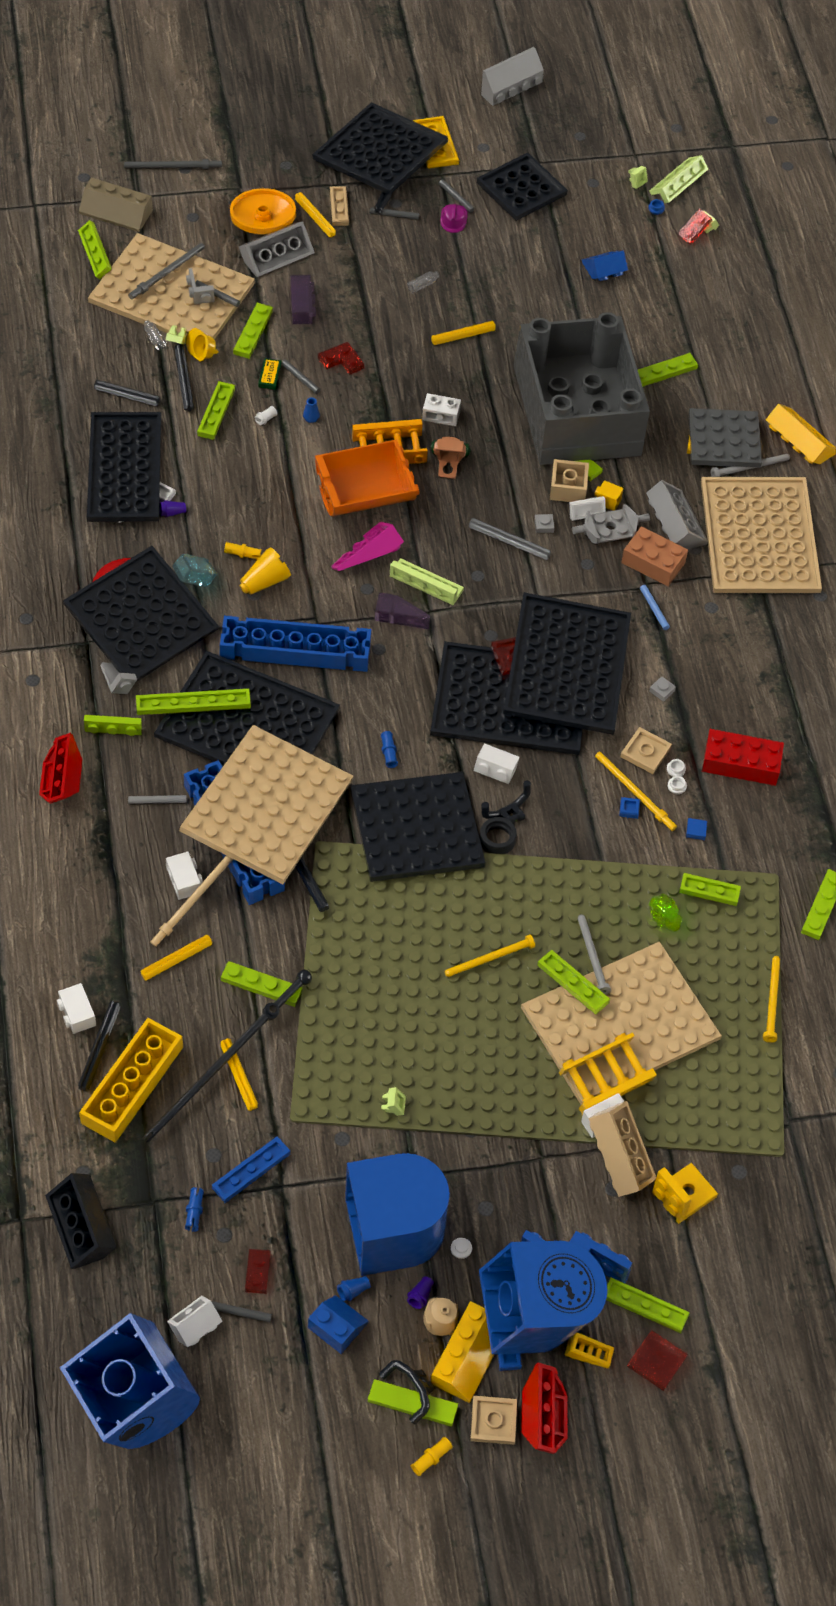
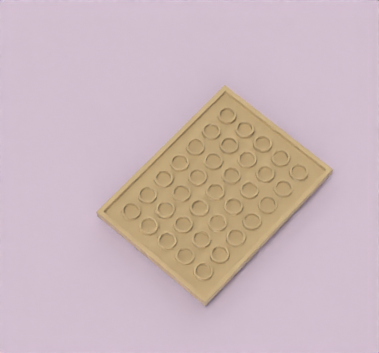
(168, 299)
(760, 535)
(266, 804)
(645, 999)

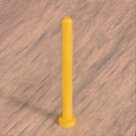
(528, 942)
(770, 1035)

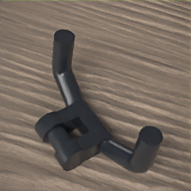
(511, 808)
(419, 1381)

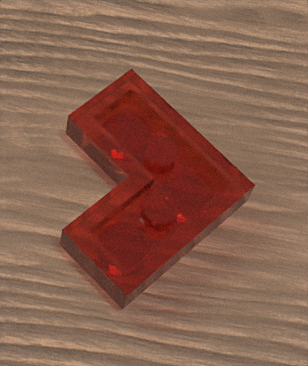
(344, 355)

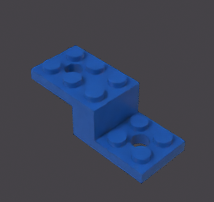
(612, 1264)

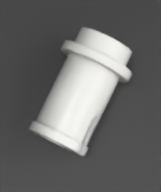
(262, 417)

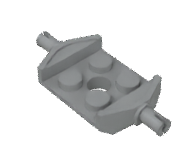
(623, 520)

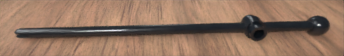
(303, 978)

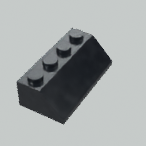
(80, 1220)

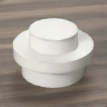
(676, 768)
(677, 785)
(461, 1248)

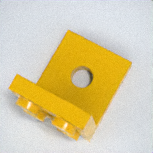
(675, 1199)

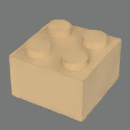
(569, 480)

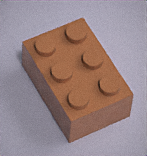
(654, 556)

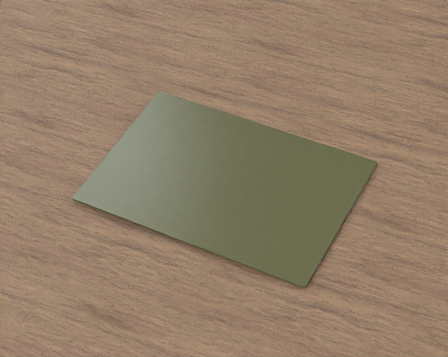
(461, 1042)

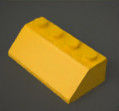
(800, 434)
(465, 1355)

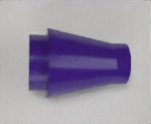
(171, 508)
(420, 1293)

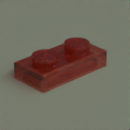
(695, 226)
(257, 1271)

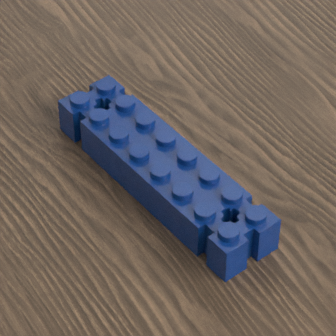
(295, 643)
(253, 883)

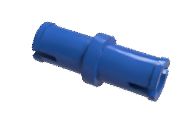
(389, 749)
(194, 1209)

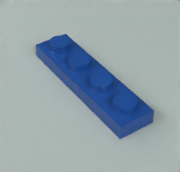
(251, 1169)

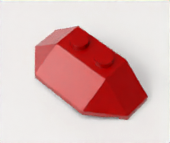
(61, 770)
(544, 1409)

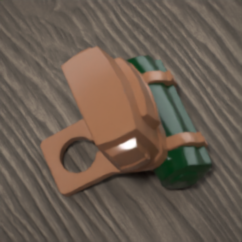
(449, 451)

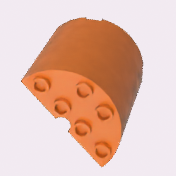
(365, 478)

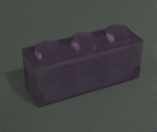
(302, 299)

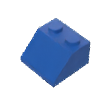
(606, 264)
(336, 1323)

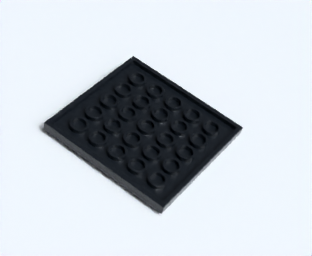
(380, 148)
(141, 614)
(417, 826)

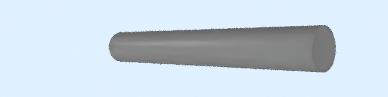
(157, 799)

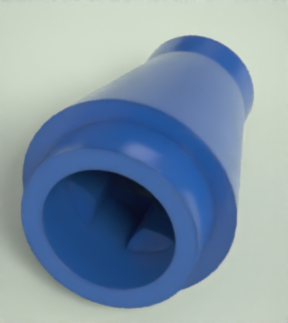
(311, 411)
(352, 1288)

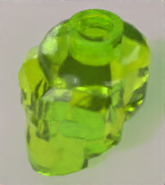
(665, 912)

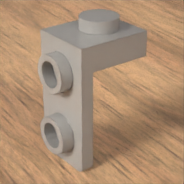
(200, 294)
(117, 682)

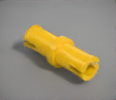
(242, 550)
(431, 1456)

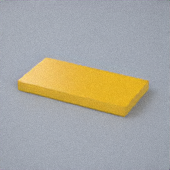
(447, 154)

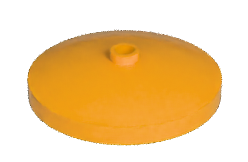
(262, 211)

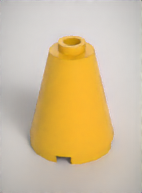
(265, 572)

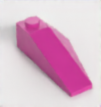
(378, 541)

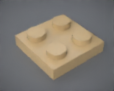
(646, 750)
(493, 1420)

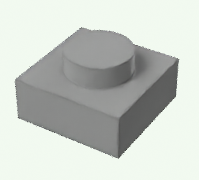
(544, 523)
(662, 688)

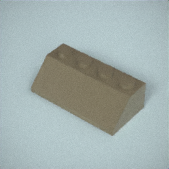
(115, 204)

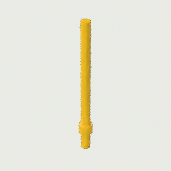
(659, 814)

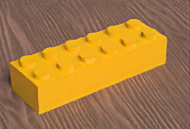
(131, 1080)

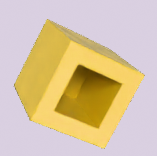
(611, 493)

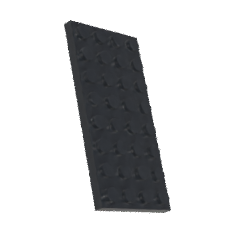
(124, 467)

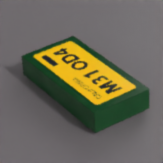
(269, 373)

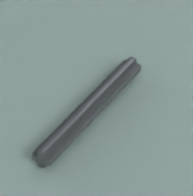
(510, 538)

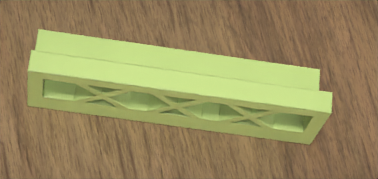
(680, 178)
(425, 581)

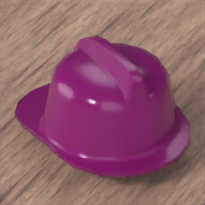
(453, 218)

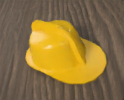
(200, 345)

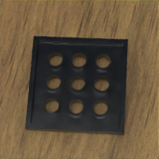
(534, 171)

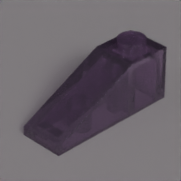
(398, 611)

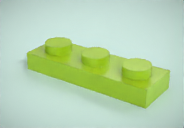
(113, 725)
(710, 889)

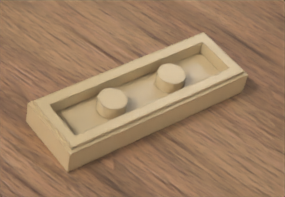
(339, 206)

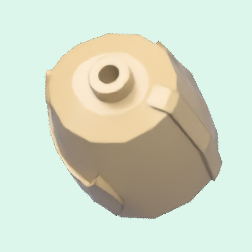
(441, 1316)

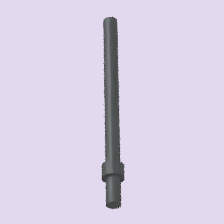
(205, 164)
(144, 286)

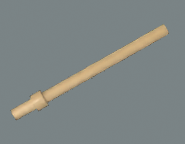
(166, 928)

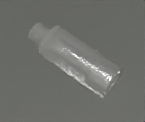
(422, 281)
(154, 335)

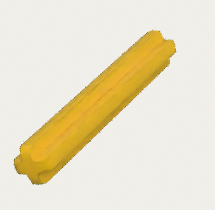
(315, 214)
(463, 333)
(176, 957)
(240, 1077)

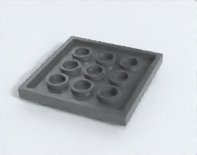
(724, 438)

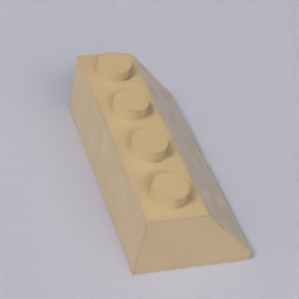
(622, 1149)

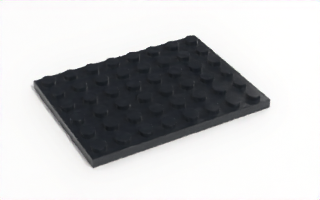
(567, 663)
(473, 701)
(275, 707)

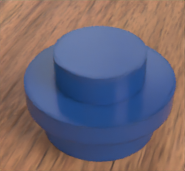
(656, 206)

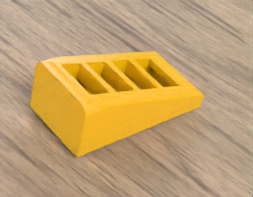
(587, 1357)

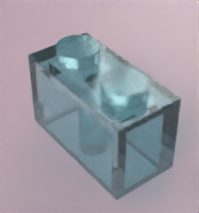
(194, 570)

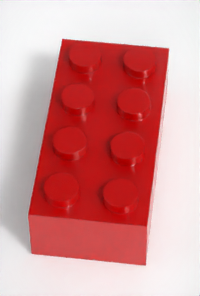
(743, 757)

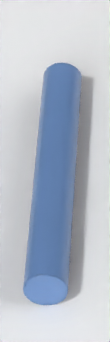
(656, 610)

